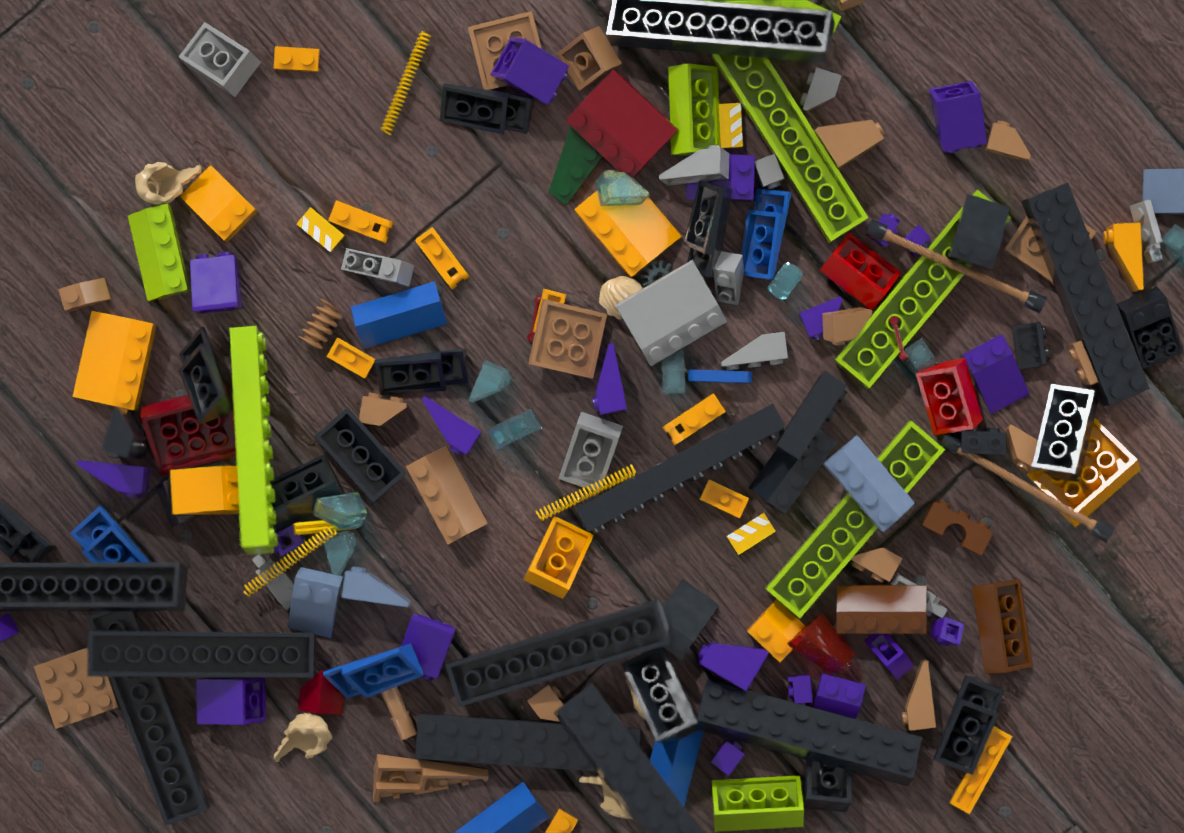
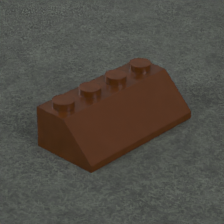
(881, 609)
(1002, 626)

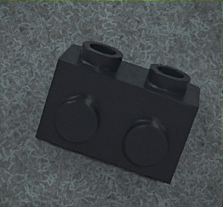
(1030, 345)
(983, 442)

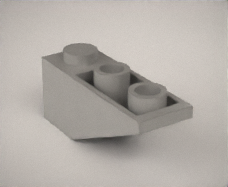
(377, 267)
(763, 349)

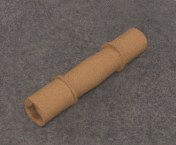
(399, 713)

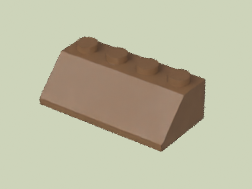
(446, 495)

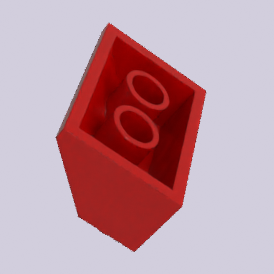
(860, 271)
(949, 397)

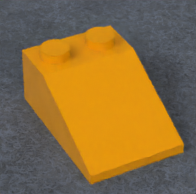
(218, 203)
(1125, 249)
(205, 490)
(558, 557)

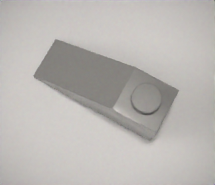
(703, 165)

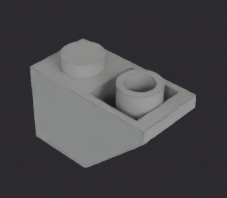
(821, 90)
(728, 277)

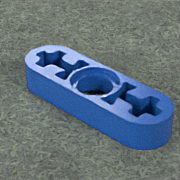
(719, 376)

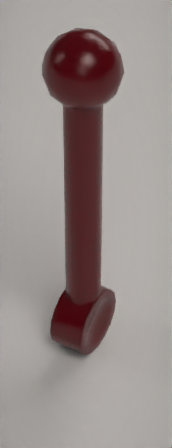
(894, 320)
(530, 336)

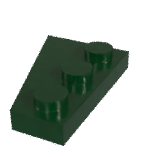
(574, 167)

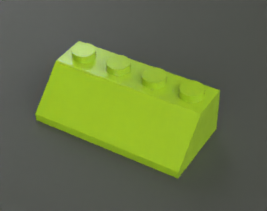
(693, 107)
(159, 252)
(757, 803)

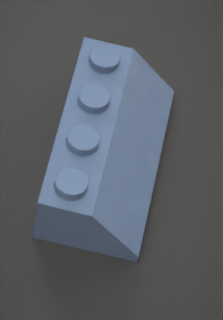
(869, 483)

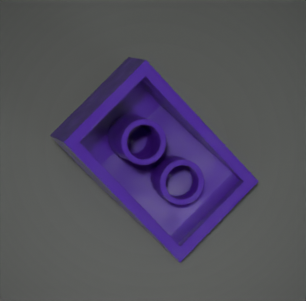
(740, 179)
(995, 374)
(609, 390)
(455, 430)
(123, 478)

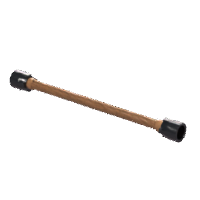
(1031, 300)
(1099, 528)

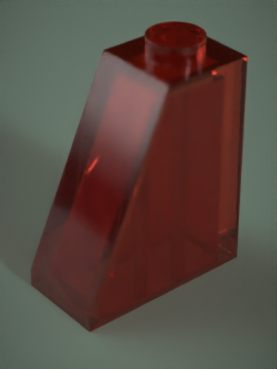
(823, 645)

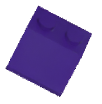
(838, 695)

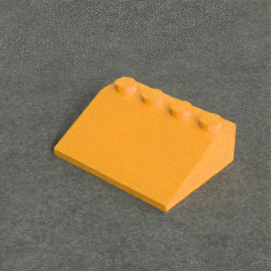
(629, 232)
(114, 360)
(1104, 471)

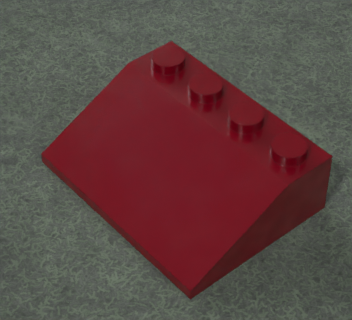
(621, 124)
(181, 440)

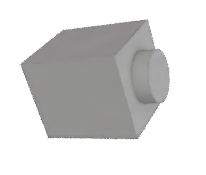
(769, 172)

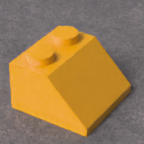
(775, 629)

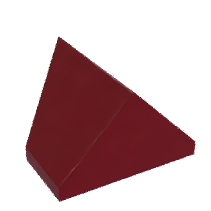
(320, 696)

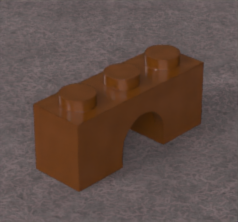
(975, 535)

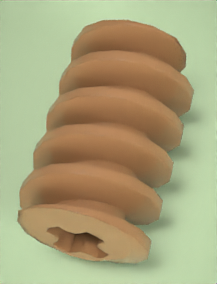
(321, 324)

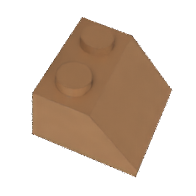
(589, 58)

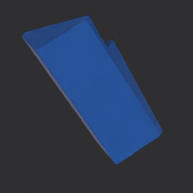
(764, 233)
(398, 315)
(105, 540)
(376, 672)
(676, 762)
(512, 813)

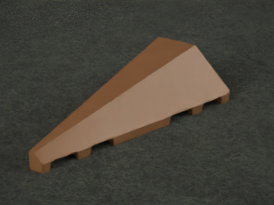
(407, 775)

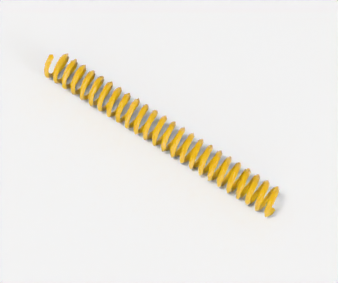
(405, 83)
(586, 494)
(292, 561)

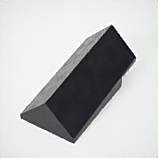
(486, 109)
(708, 226)
(422, 372)
(203, 378)
(21, 537)
(969, 724)

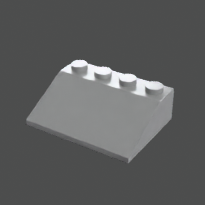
(671, 313)

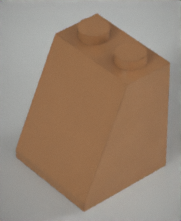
(849, 140)

